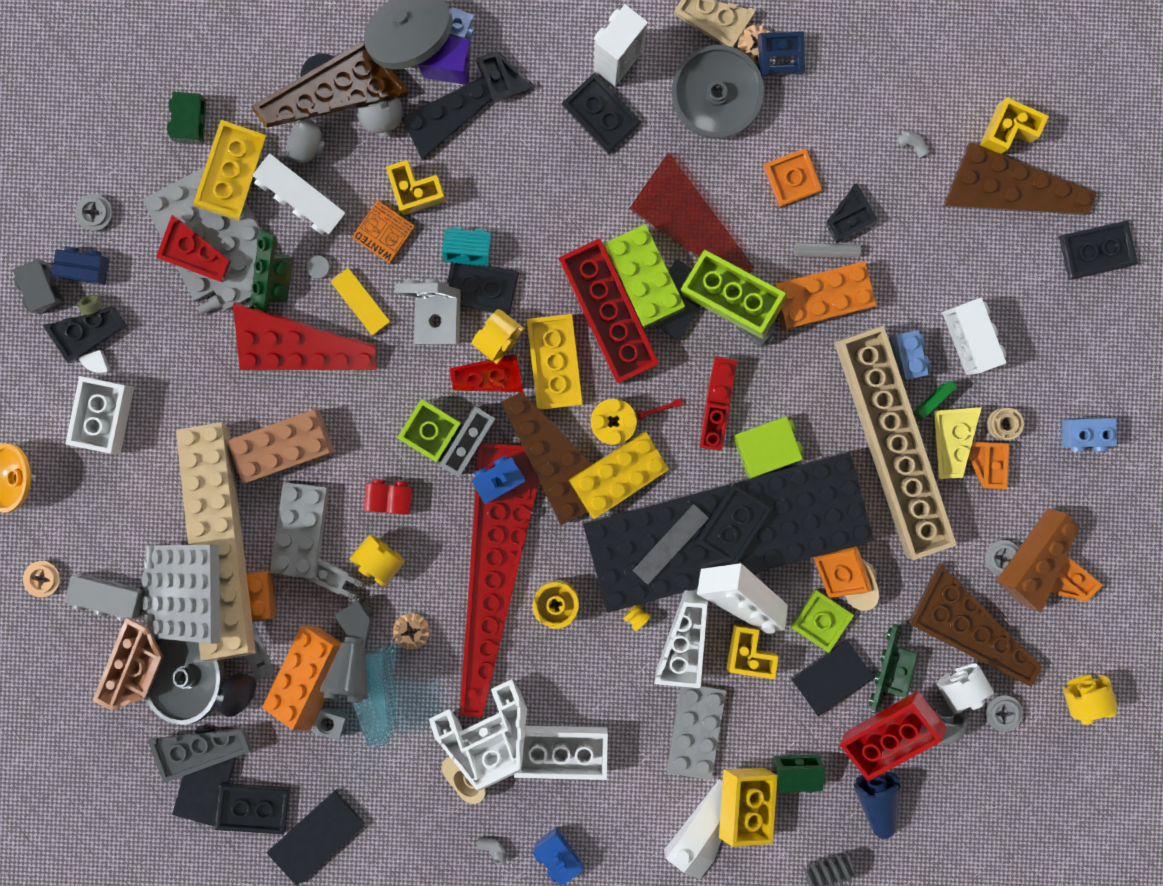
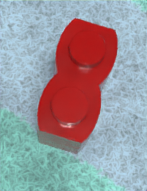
(388, 498)

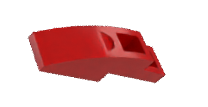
(717, 403)

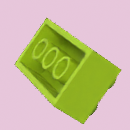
(644, 276)
(734, 294)

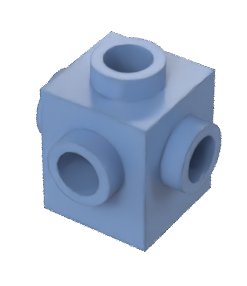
(462, 24)

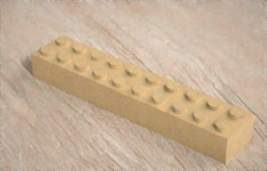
(895, 443)
(214, 519)

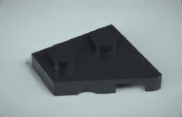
(501, 77)
(851, 215)

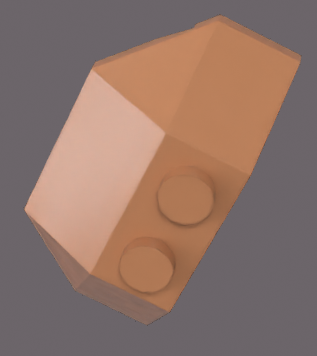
(130, 667)

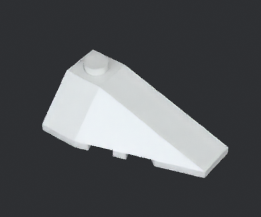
(698, 839)

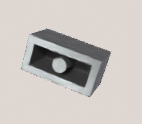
(37, 287)

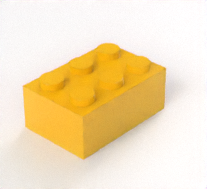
(748, 806)

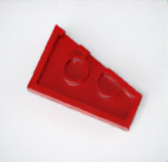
(190, 251)
(488, 376)

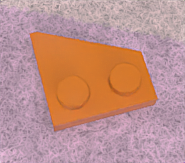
(990, 463)
(1075, 582)

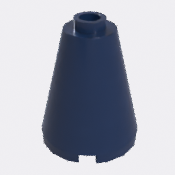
(880, 802)

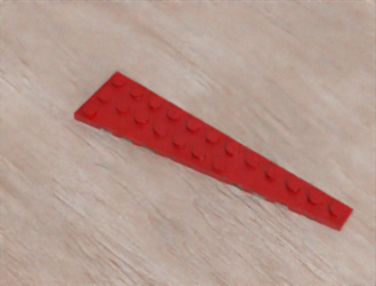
(494, 564)

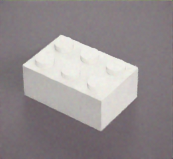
(975, 337)
(99, 415)

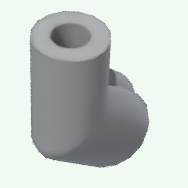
(914, 140)
(495, 849)

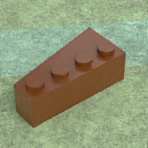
(1039, 560)

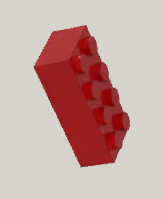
(893, 736)

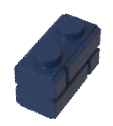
(80, 267)

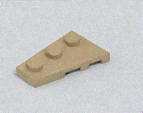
(715, 19)

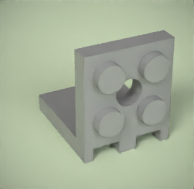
(431, 300)

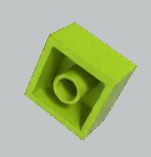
(429, 430)

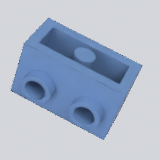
(910, 355)
(1089, 433)

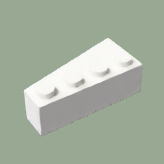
(299, 194)
(744, 596)
(684, 647)

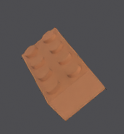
(280, 446)

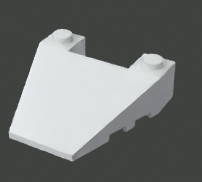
(491, 747)

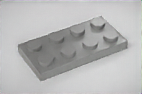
(299, 530)
(696, 731)

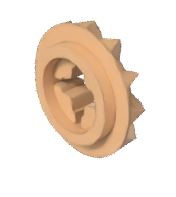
(745, 41)
(34, 585)
(415, 621)

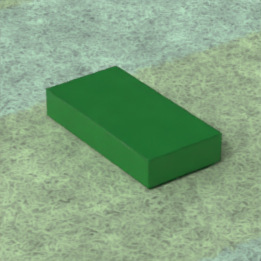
(934, 399)

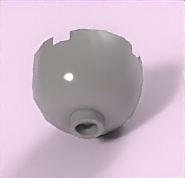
(380, 116)
(304, 142)
(955, 723)

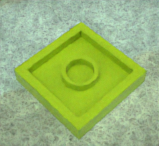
(821, 621)

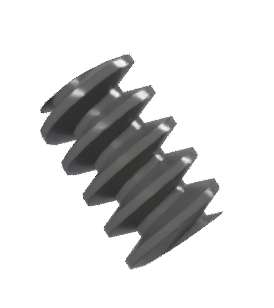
(830, 872)

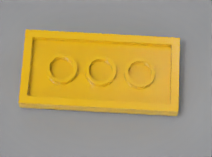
(229, 170)
(554, 361)
(618, 475)

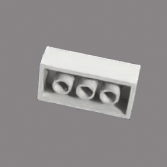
(619, 44)
(564, 753)

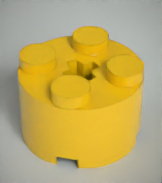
(497, 336)
(613, 435)
(377, 559)
(548, 614)
(1090, 698)

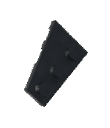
(85, 332)

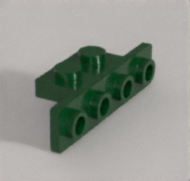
(271, 273)
(896, 670)

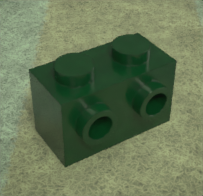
(187, 118)
(799, 773)

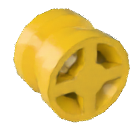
(636, 617)

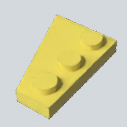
(954, 439)

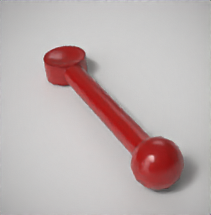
(641, 414)

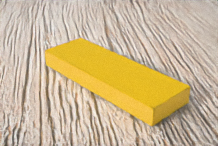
(360, 301)

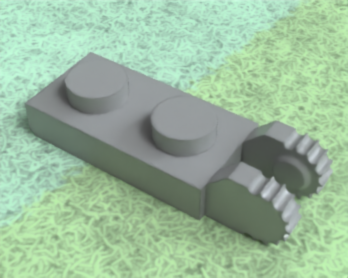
(335, 579)

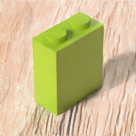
(768, 446)

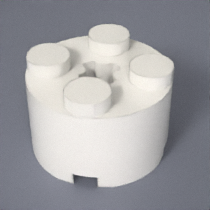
(965, 688)

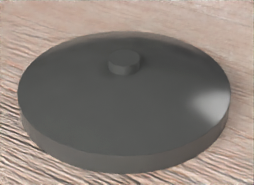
(407, 32)
(717, 91)
(185, 685)

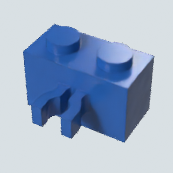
(498, 479)
(558, 857)

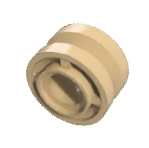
(1014, 419)

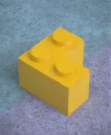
(1010, 121)
(414, 194)
(744, 656)

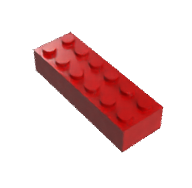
(608, 311)

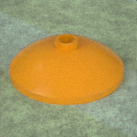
(14, 477)

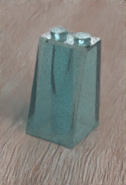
(378, 711)

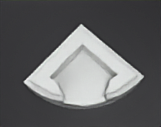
(95, 362)

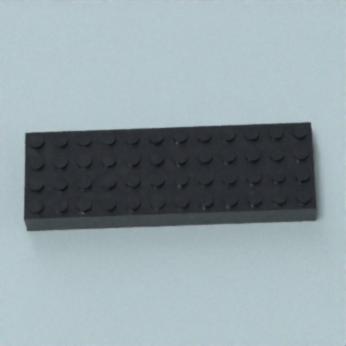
(813, 514)

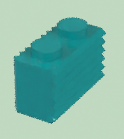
(466, 246)

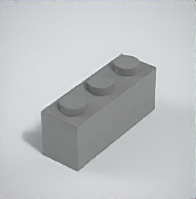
(466, 441)
(104, 597)

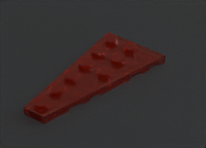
(682, 214)

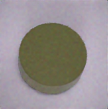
(90, 304)

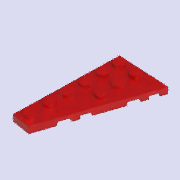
(287, 344)

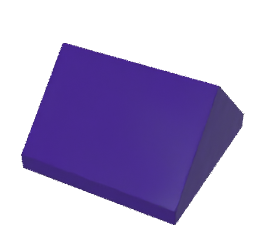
(449, 63)

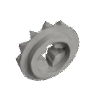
(88, 204)
(998, 548)
(1010, 720)

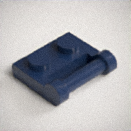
(781, 45)

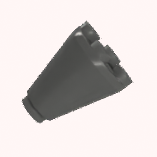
(347, 673)

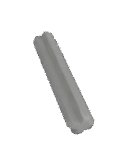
(827, 250)

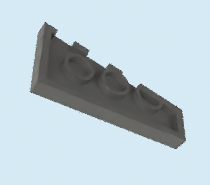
(192, 752)

